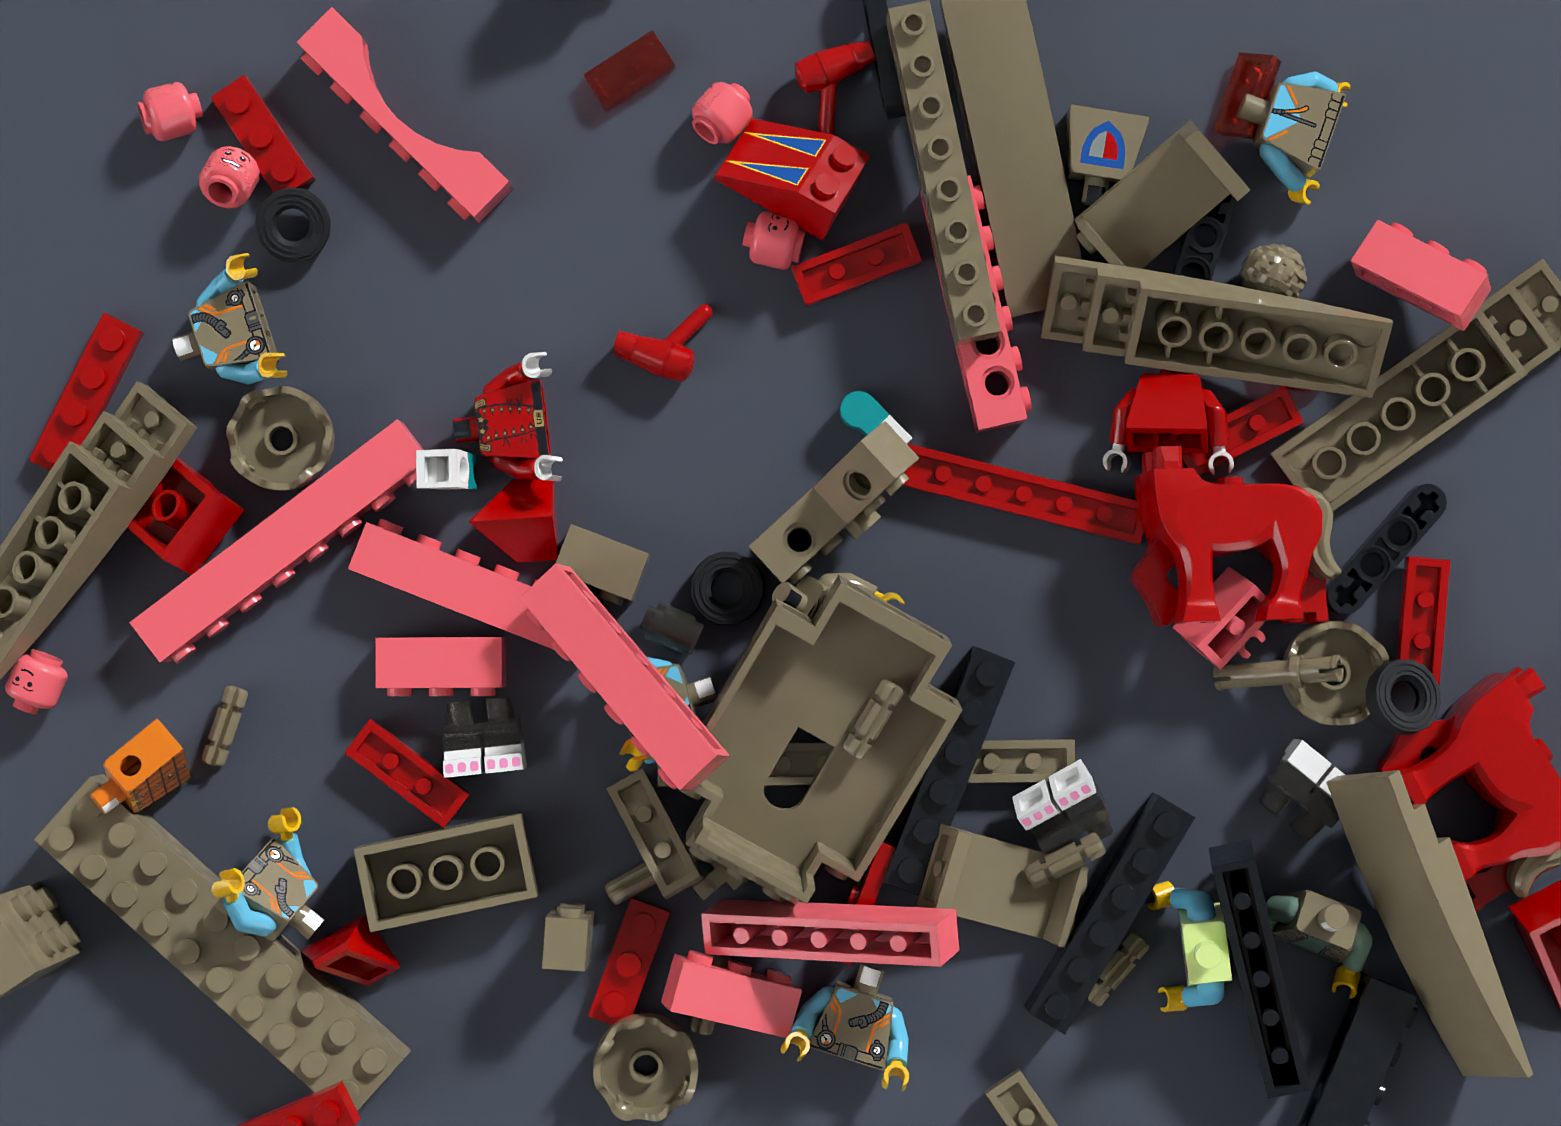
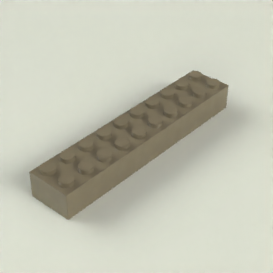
(256, 981)

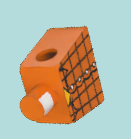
(142, 770)

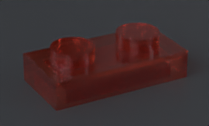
(629, 71)
(1251, 75)

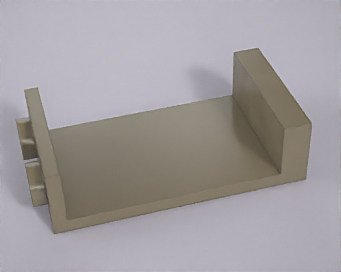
(1159, 200)
(990, 886)

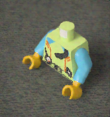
(1202, 944)

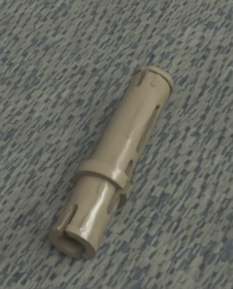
(1295, 671)

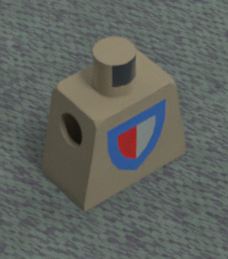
(1101, 147)

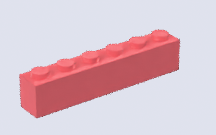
(445, 579)
(623, 678)
(831, 932)

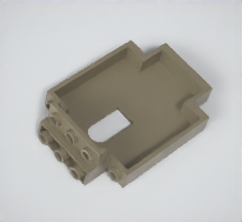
(820, 679)

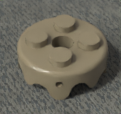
(252, 431)
(1360, 657)
(642, 1095)

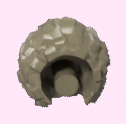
(1274, 270)

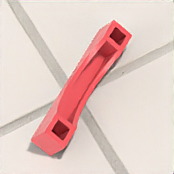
(344, 56)

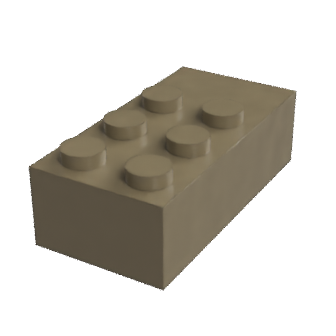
(446, 871)
(32, 937)

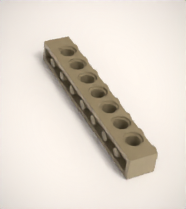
(942, 173)

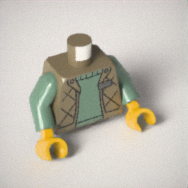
(1324, 929)

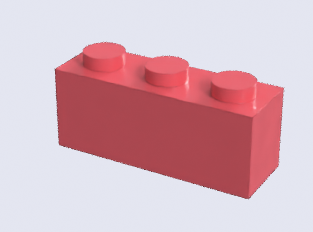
(1422, 273)
(441, 665)
(731, 994)

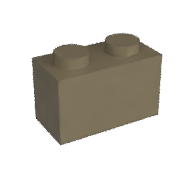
(604, 563)
(568, 937)

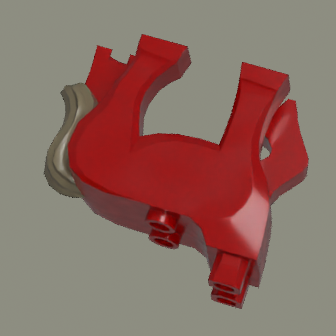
(1200, 520)
(1492, 748)

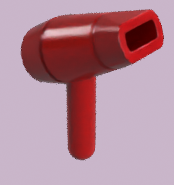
(826, 69)
(664, 357)

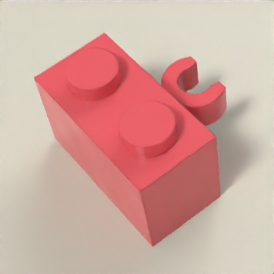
(1237, 606)

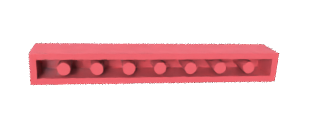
(279, 544)

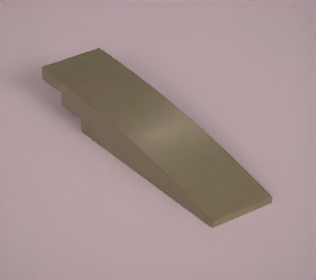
(1011, 144)
(1213, 328)
(1428, 390)
(83, 512)
(1430, 921)

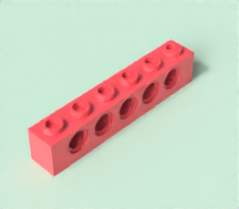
(987, 409)

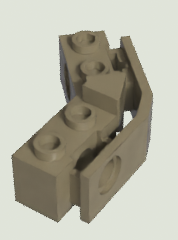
(839, 501)

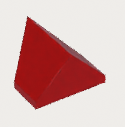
(522, 520)
(353, 953)

